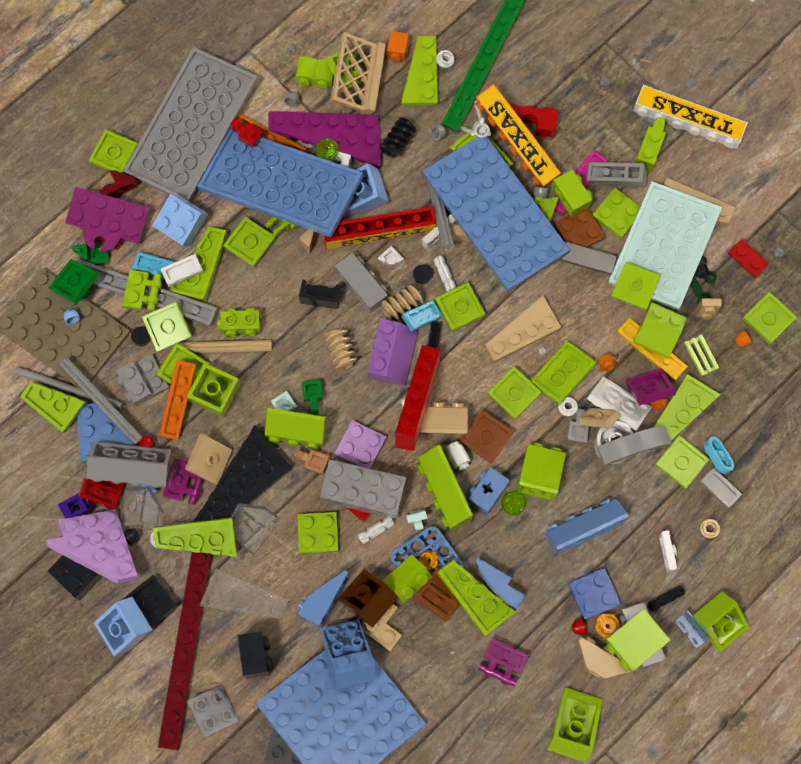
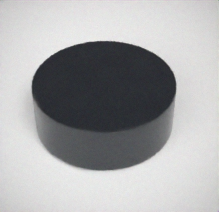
(422, 274)
(140, 336)

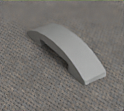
(633, 444)

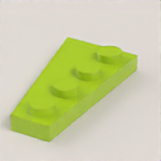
(208, 255)
(686, 406)
(202, 536)

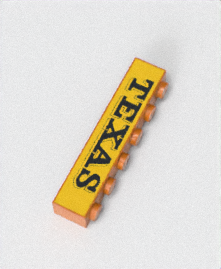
(517, 135)

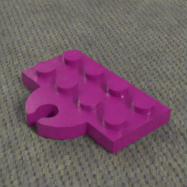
(106, 218)

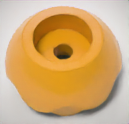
(609, 619)

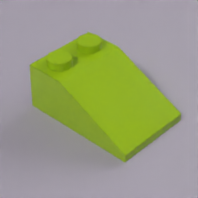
(575, 725)

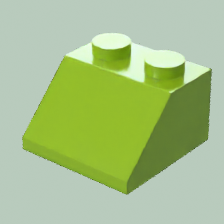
(659, 330)
(721, 621)

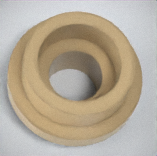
(714, 524)

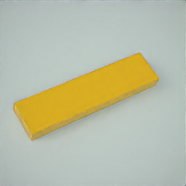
(671, 366)

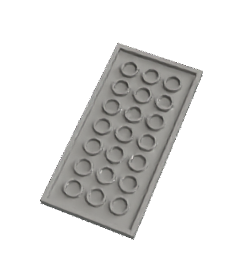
(190, 124)

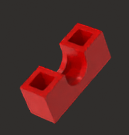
(543, 119)

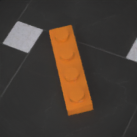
(177, 399)

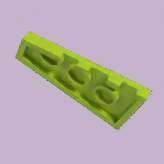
(422, 76)
(478, 602)

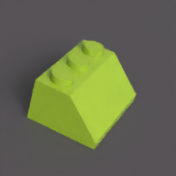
(295, 428)

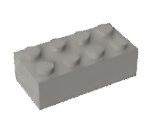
(128, 464)
(362, 489)

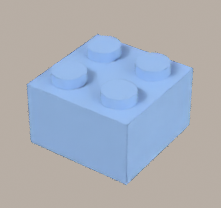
(180, 220)
(123, 626)

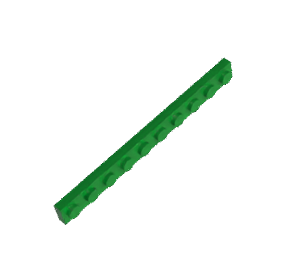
(482, 64)

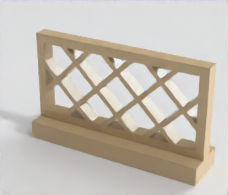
(372, 78)

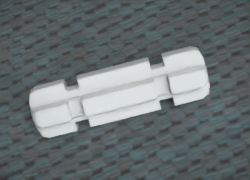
(444, 273)
(375, 529)

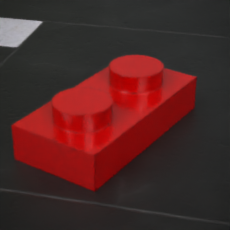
(748, 258)

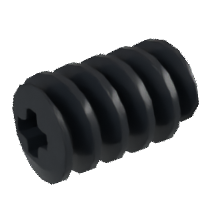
(398, 137)

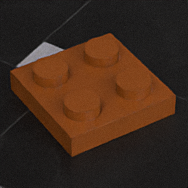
(580, 229)
(486, 436)

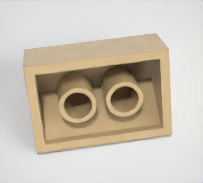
(445, 419)

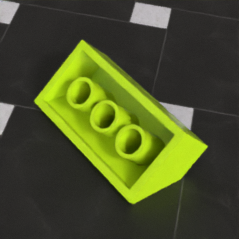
(444, 489)

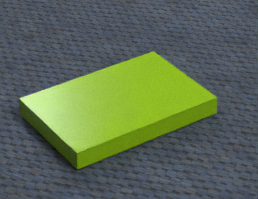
(563, 372)

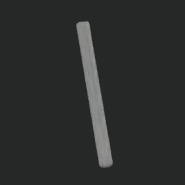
(100, 400)

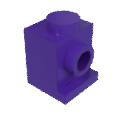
(67, 507)

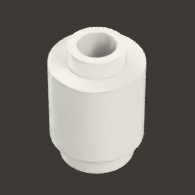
(457, 456)

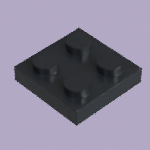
(152, 600)

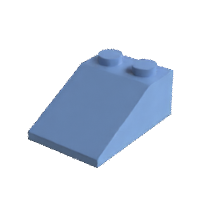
(321, 602)

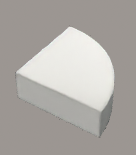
(390, 257)

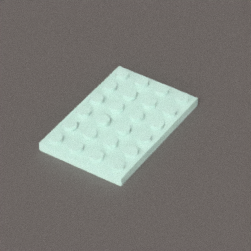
(669, 240)

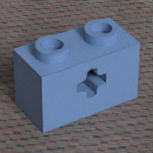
(483, 501)

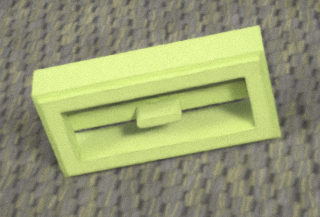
(700, 338)

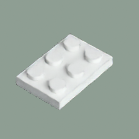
(613, 397)

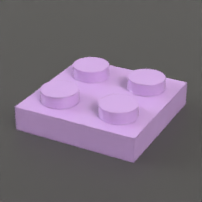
(360, 445)

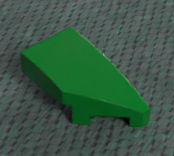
(94, 257)

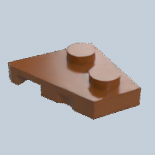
(437, 597)

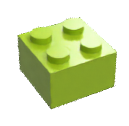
(213, 390)

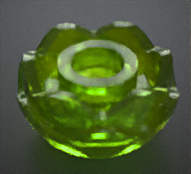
(327, 154)
(520, 503)

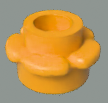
(424, 559)

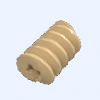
(401, 302)
(339, 349)

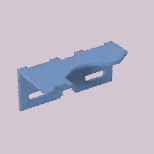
(688, 627)

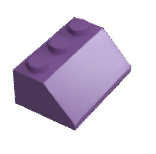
(392, 353)

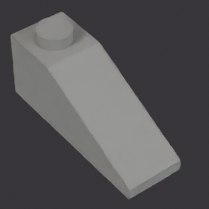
(618, 174)

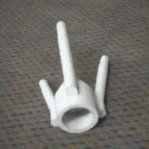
(479, 127)

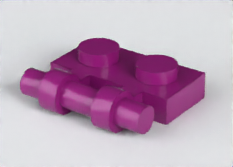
(177, 483)
(506, 657)

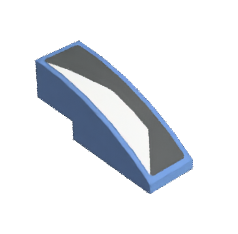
(498, 583)

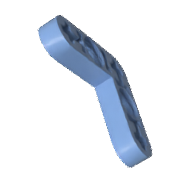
(432, 545)

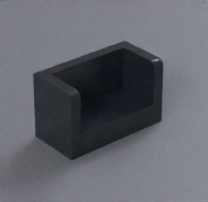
(319, 295)

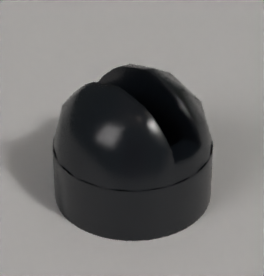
(703, 271)
(131, 536)

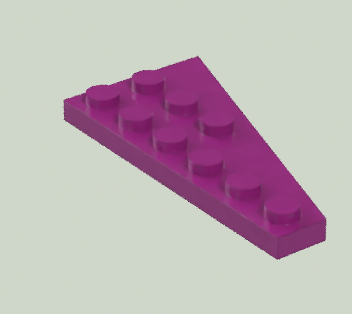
(352, 132)

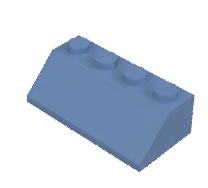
(585, 527)

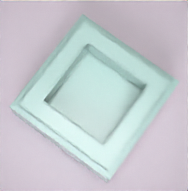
(284, 402)

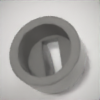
(291, 99)
(438, 132)
(540, 192)

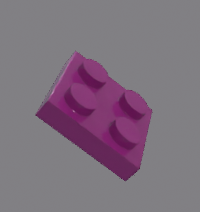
(650, 387)

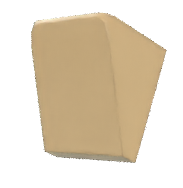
(307, 240)

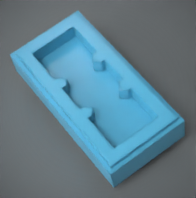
(150, 264)
(422, 316)

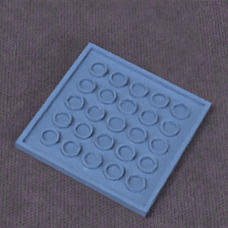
(343, 724)

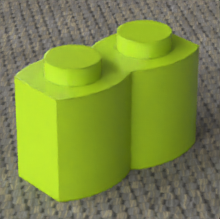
(314, 72)

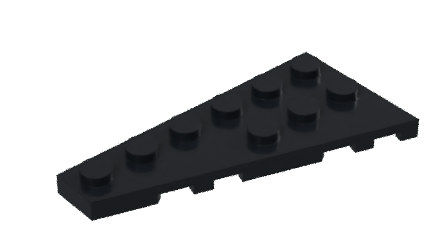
(246, 478)

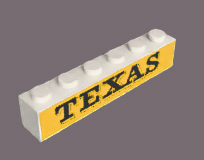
(690, 117)

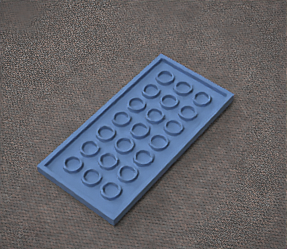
(281, 183)
(495, 212)

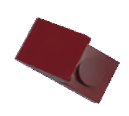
(122, 185)

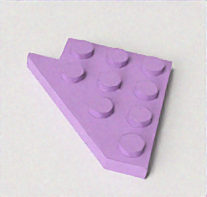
(97, 544)

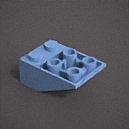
(348, 654)

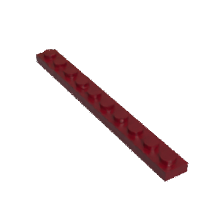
(184, 651)

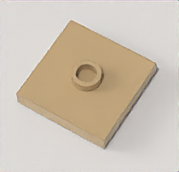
(208, 459)

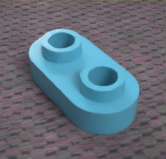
(719, 455)

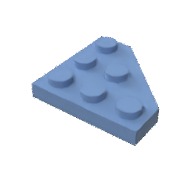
(97, 427)

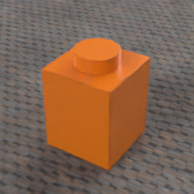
(397, 46)

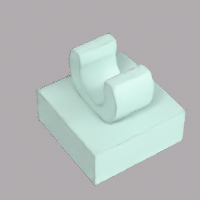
(416, 517)

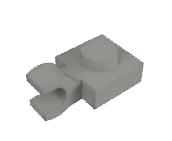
(577, 432)

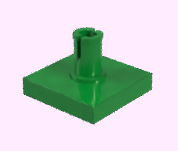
(74, 281)

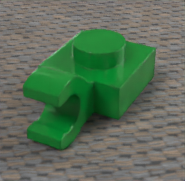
(312, 393)

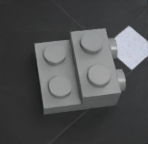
(141, 380)

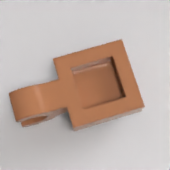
(313, 461)

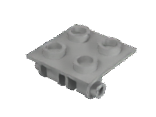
(212, 711)

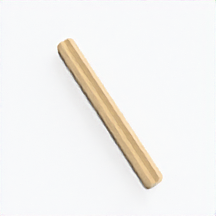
(228, 346)

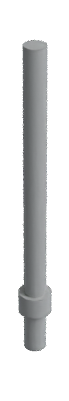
(61, 385)

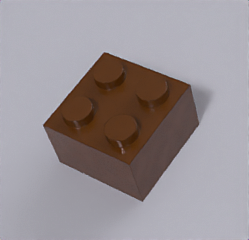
(368, 598)

